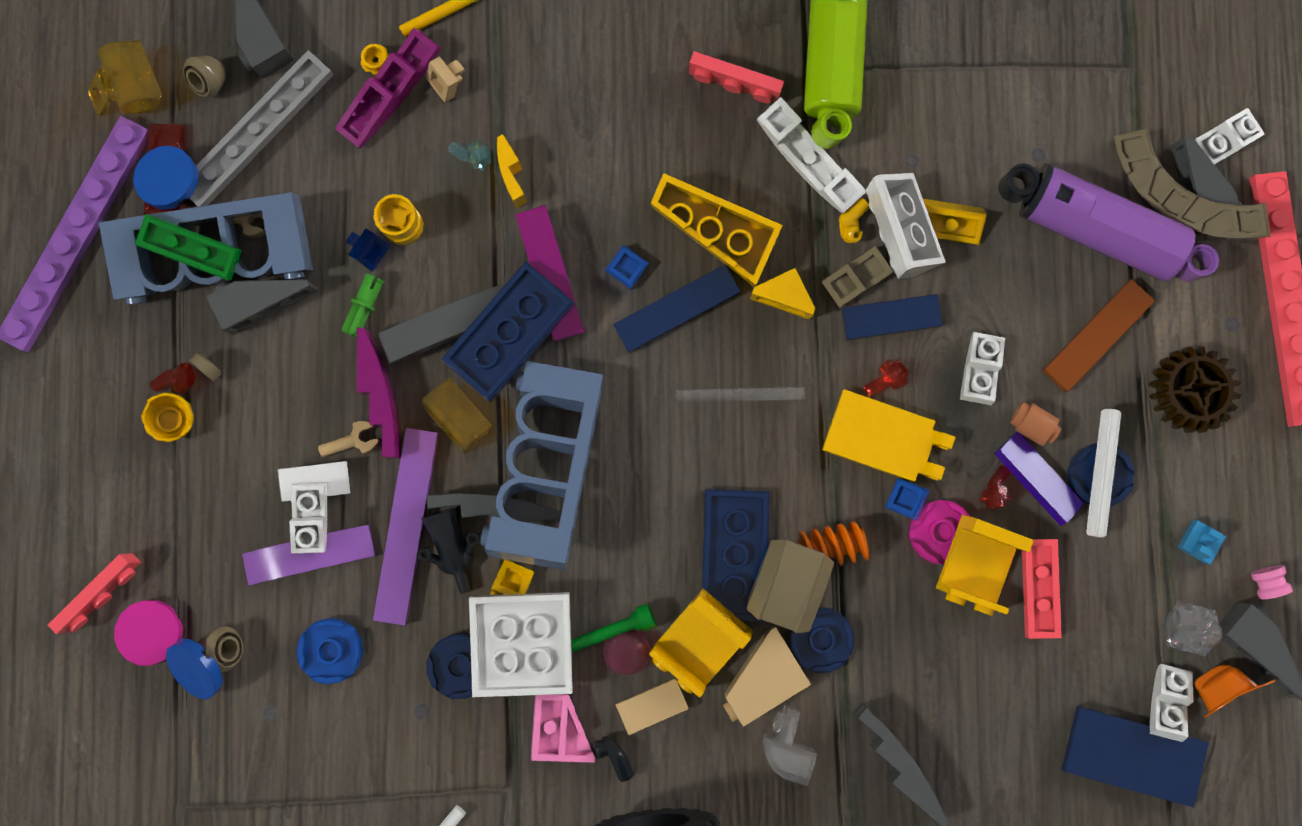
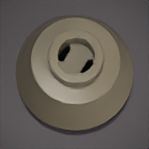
(204, 75)
(224, 646)

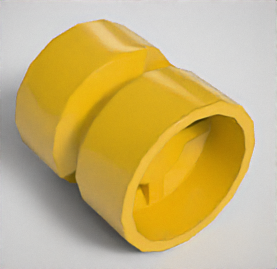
(398, 219)

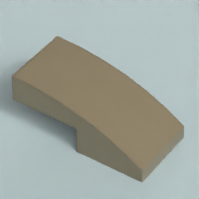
(857, 277)

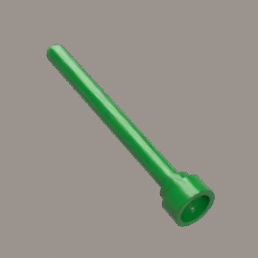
(639, 619)

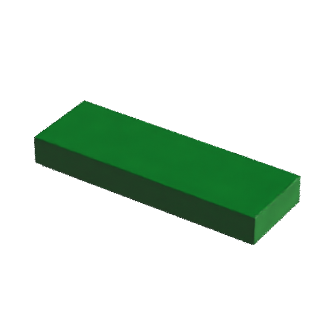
(188, 247)

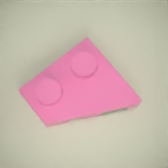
(558, 732)

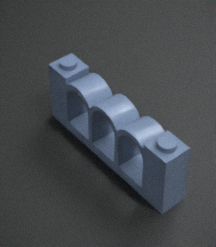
(131, 265)
(531, 542)

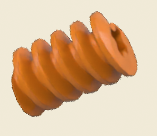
(837, 544)

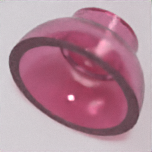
(626, 653)

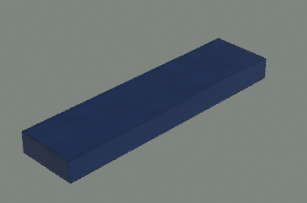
(676, 308)

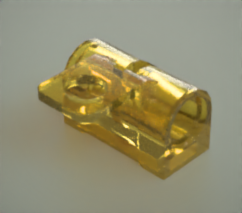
(124, 78)

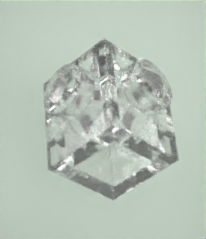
(1192, 628)

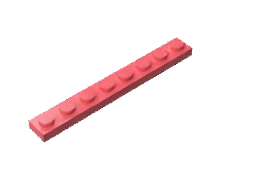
(1283, 285)

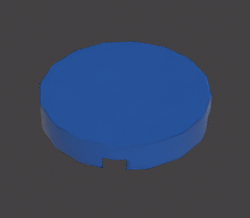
(165, 177)
(330, 651)
(193, 670)

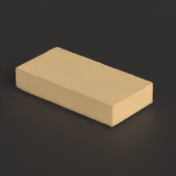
(652, 706)

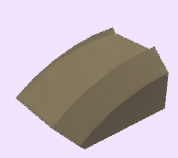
(790, 585)

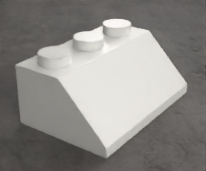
(904, 224)

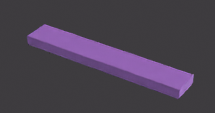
(406, 527)

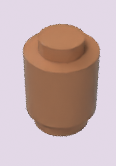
(1035, 423)

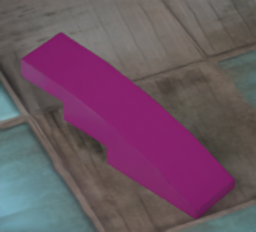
(388, 89)
(547, 260)
(375, 383)

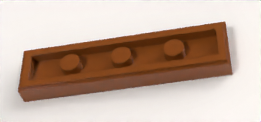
(1098, 335)

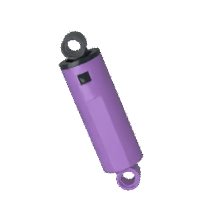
(1108, 223)

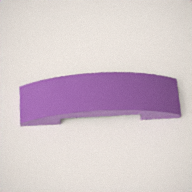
(279, 562)

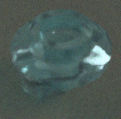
(476, 154)

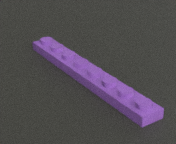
(74, 234)

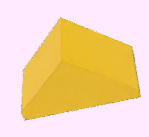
(785, 293)

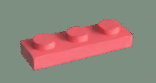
(735, 78)
(1041, 590)
(95, 594)

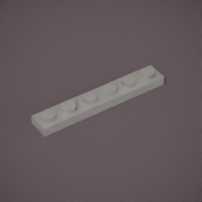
(259, 127)

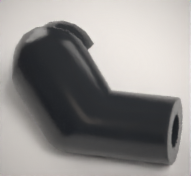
(618, 757)

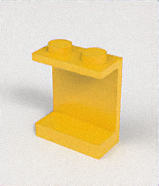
(979, 564)
(700, 643)

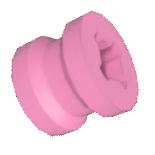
(1271, 582)

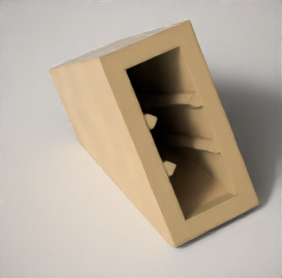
(764, 679)

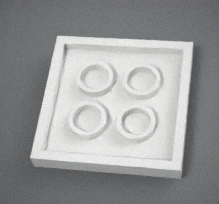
(520, 644)

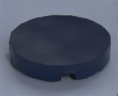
(1082, 469)
(826, 644)
(451, 666)

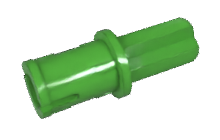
(362, 305)

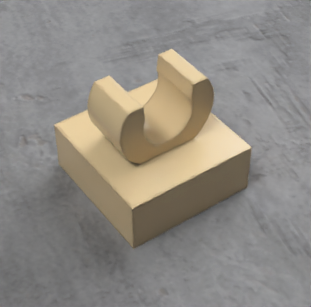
(444, 77)

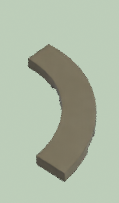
(1180, 204)

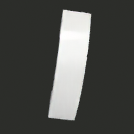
(809, 159)

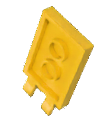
(885, 437)

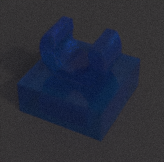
(367, 248)

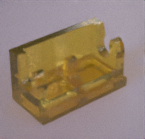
(456, 415)

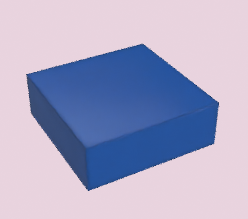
(627, 267)
(907, 499)

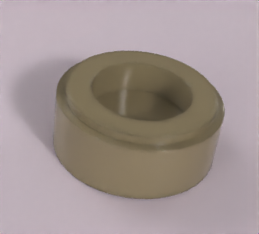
(206, 366)

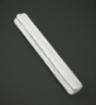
(1103, 473)

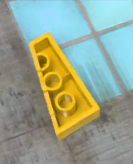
(722, 228)

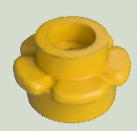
(369, 53)

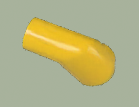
(849, 221)

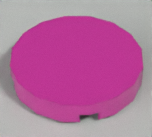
(935, 530)
(147, 631)

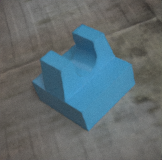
(1201, 542)

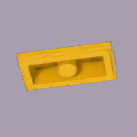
(956, 221)

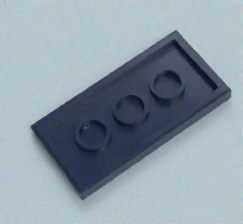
(508, 331)
(734, 546)
(1132, 758)

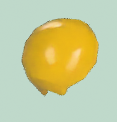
(167, 417)

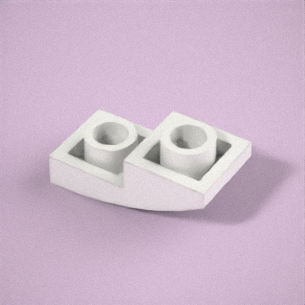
(1230, 136)
(982, 368)
(333, 474)
(309, 518)
(1170, 701)

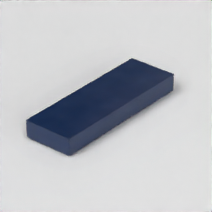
(891, 317)

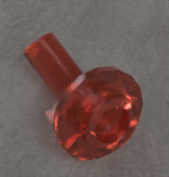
(893, 374)
(180, 378)
(996, 495)

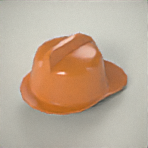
(1222, 686)

